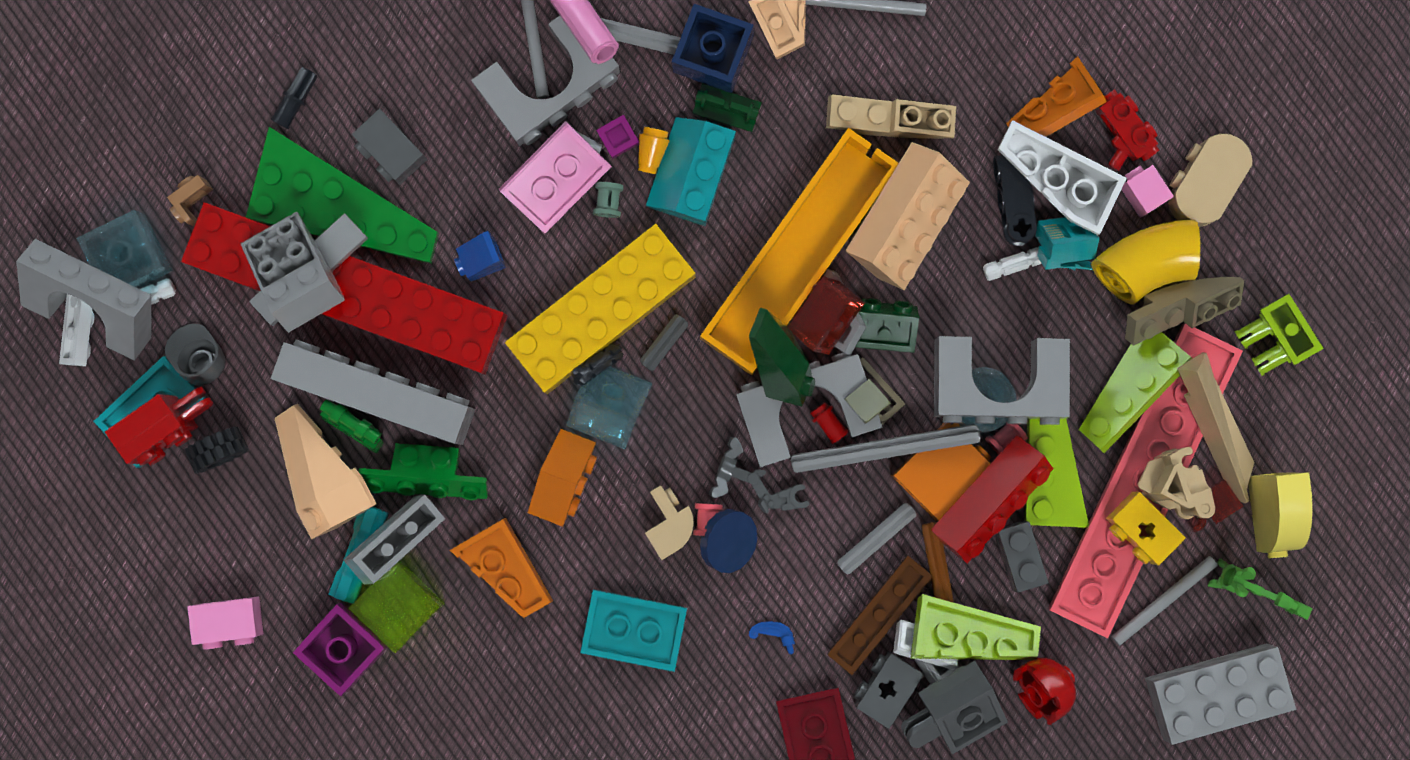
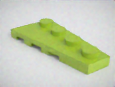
(1133, 387)
(1060, 497)

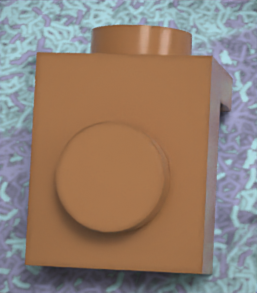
(189, 192)

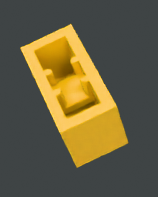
(1162, 534)

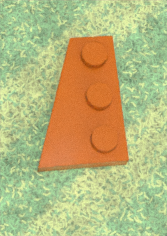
(1063, 102)
(506, 567)

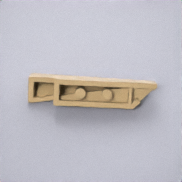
(1217, 425)

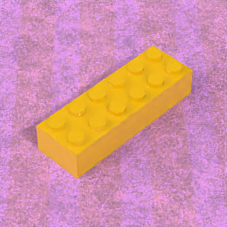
(601, 308)

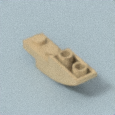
(891, 118)

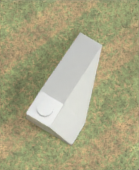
(1067, 179)

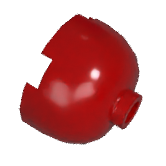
(1047, 688)

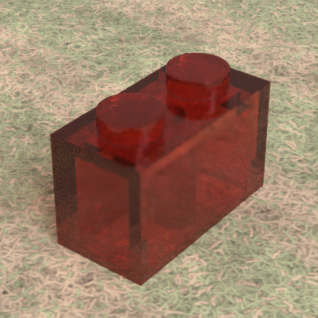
(825, 315)

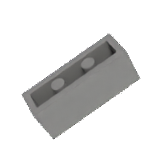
(394, 539)

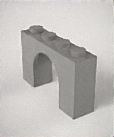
(528, 116)
(50, 275)
(1044, 398)
(762, 413)

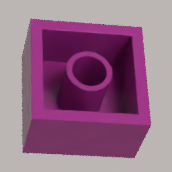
(340, 649)

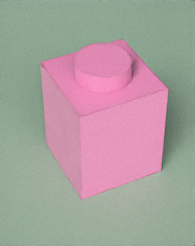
(1145, 190)

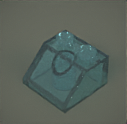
(609, 406)

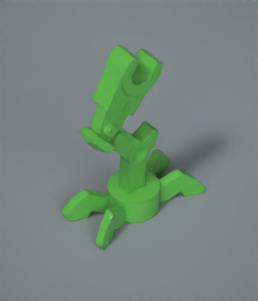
(1234, 580)

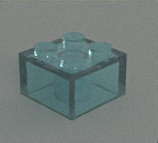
(126, 250)

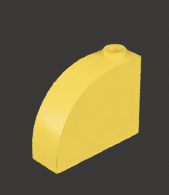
(1281, 512)

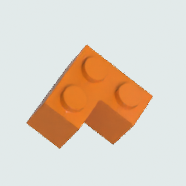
(563, 478)

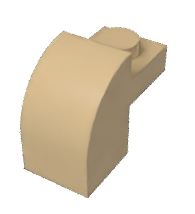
(675, 530)

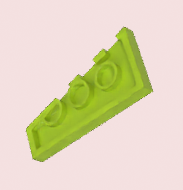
(964, 632)

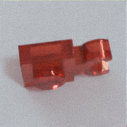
(1225, 504)

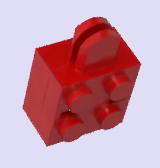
(157, 426)

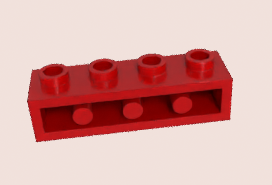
(992, 499)

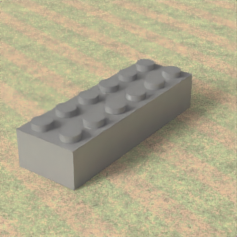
(367, 391)

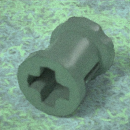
(606, 205)

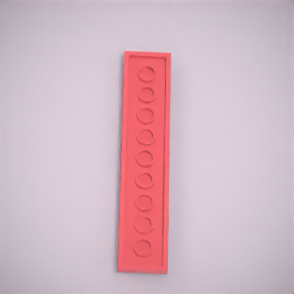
(1102, 564)

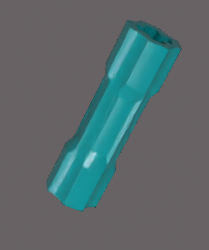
(346, 584)

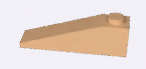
(321, 483)

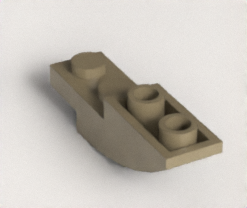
(1183, 302)

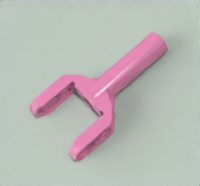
(587, 29)

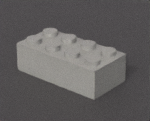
(1220, 693)

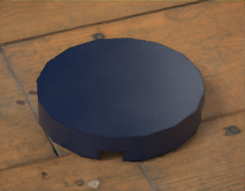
(728, 541)

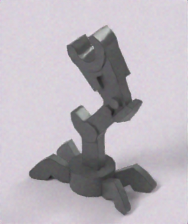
(781, 500)

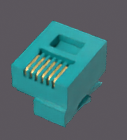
(1065, 244)

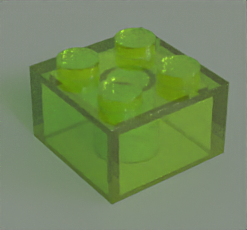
(396, 606)

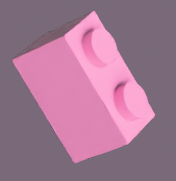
(225, 621)

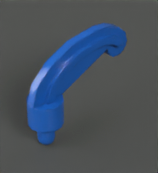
(774, 629)

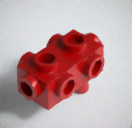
(1130, 134)

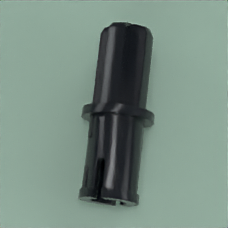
(294, 98)

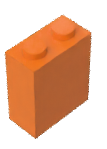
(941, 475)

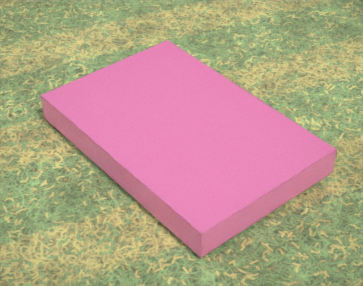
(555, 177)

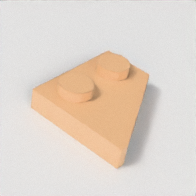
(781, 23)

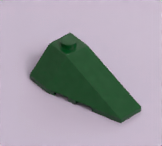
(780, 360)

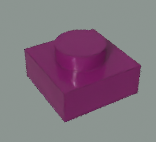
(617, 136)

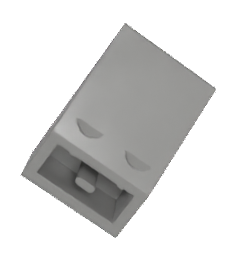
(292, 272)

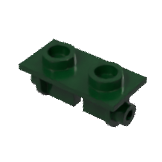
(726, 107)

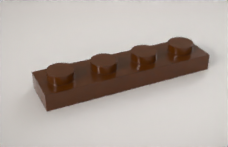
(879, 615)

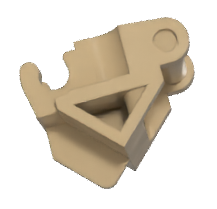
(1176, 486)

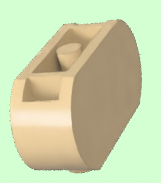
(1209, 179)

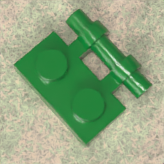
(346, 422)

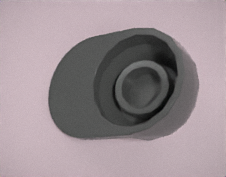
(195, 354)

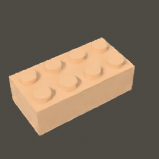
(908, 215)

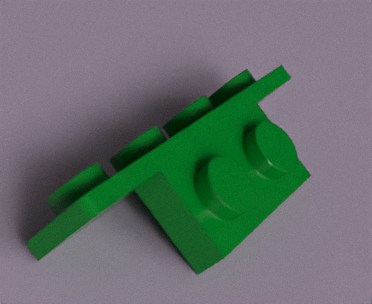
(427, 472)

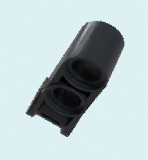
(1014, 202)

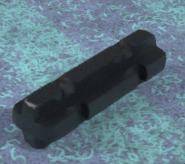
(597, 364)

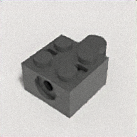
(957, 709)

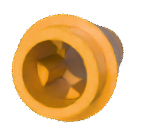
(651, 149)

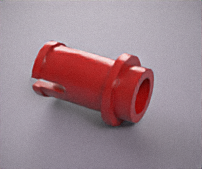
(828, 422)

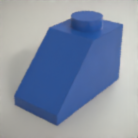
(479, 257)

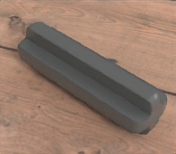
(664, 342)

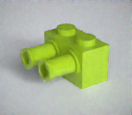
(1290, 328)

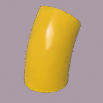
(1150, 260)

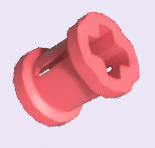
(1004, 436)
(704, 514)

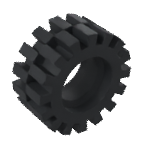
(216, 449)

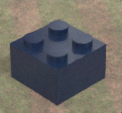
(712, 48)

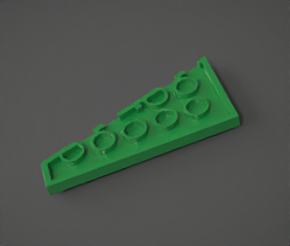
(300, 182)

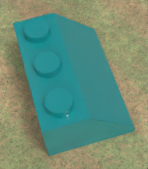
(691, 169)

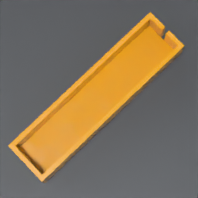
(801, 246)

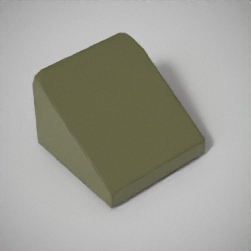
(867, 401)

